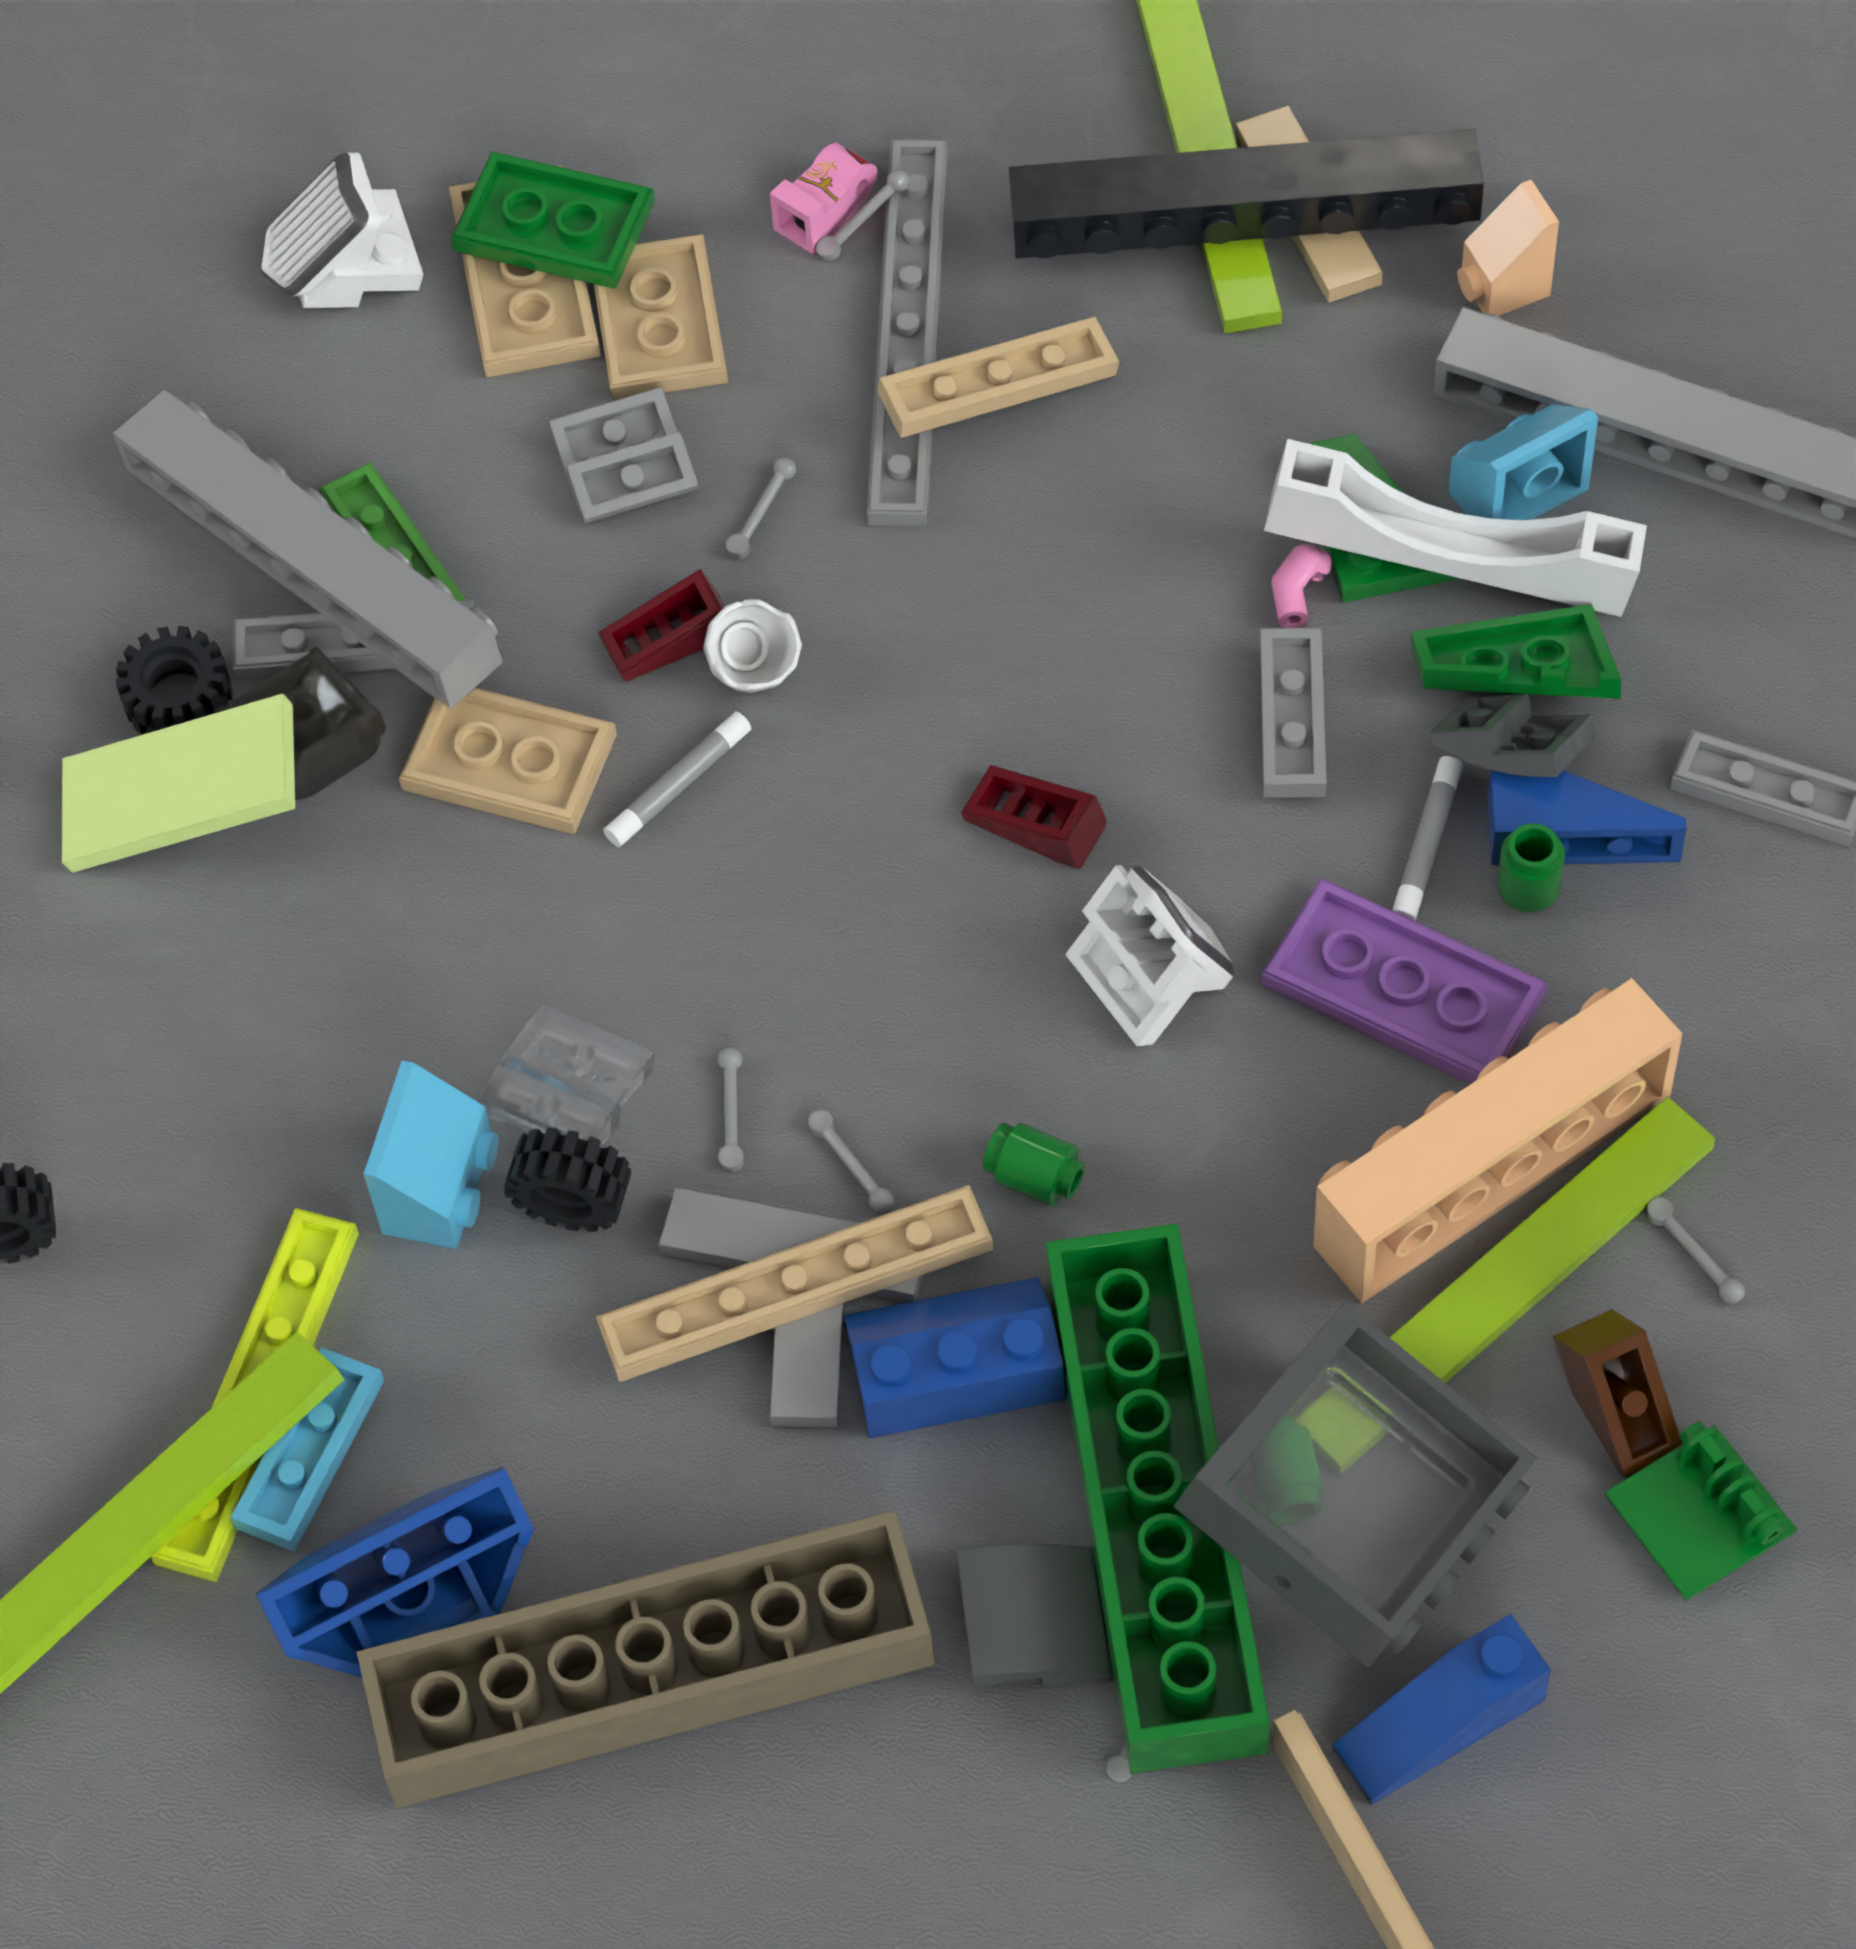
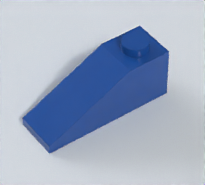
(1586, 817)
(1446, 1709)

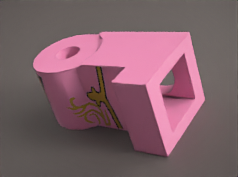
(822, 196)

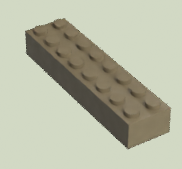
(645, 1659)

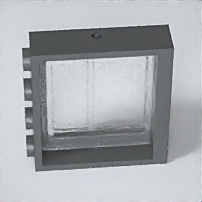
(1358, 1486)

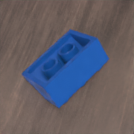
(955, 1357)

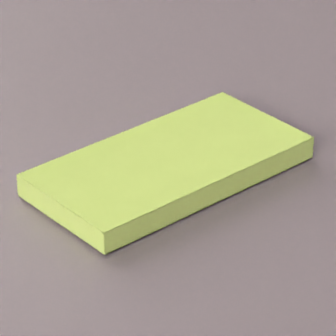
(178, 783)

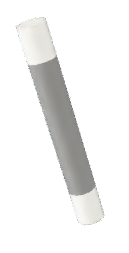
(677, 779)
(1428, 837)

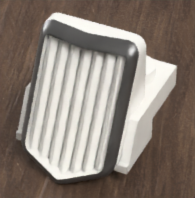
(340, 240)
(1146, 952)

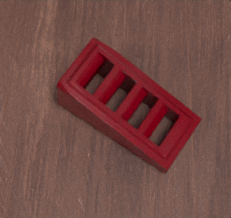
(675, 602)
(1068, 835)

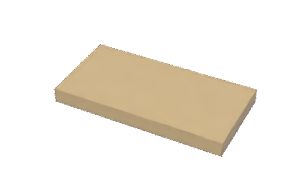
(525, 314)

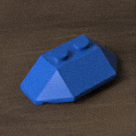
(403, 1574)

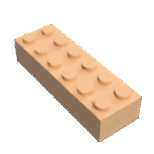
(1495, 1139)

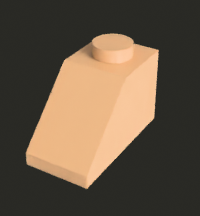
(1511, 254)

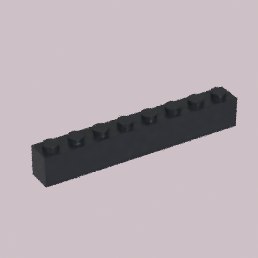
(1246, 193)

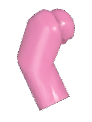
(1301, 565)

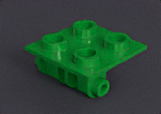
(1700, 1511)

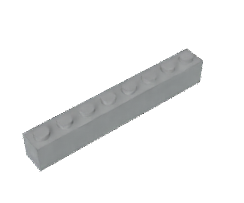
(1655, 419)
(310, 548)

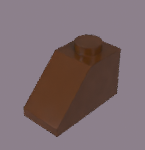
(1619, 1389)

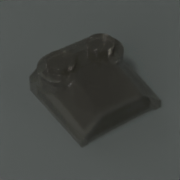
(331, 720)

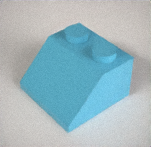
(1527, 465)
(429, 1159)

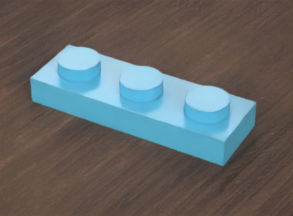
(305, 1460)

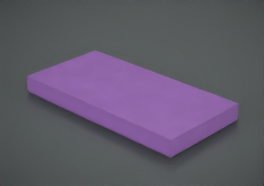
(1403, 983)

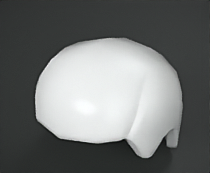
(752, 646)

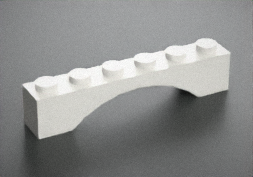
(1564, 559)

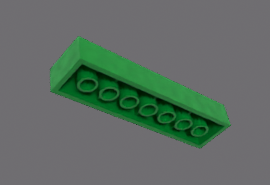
(1140, 1437)

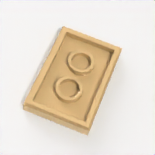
(662, 321)
(510, 758)

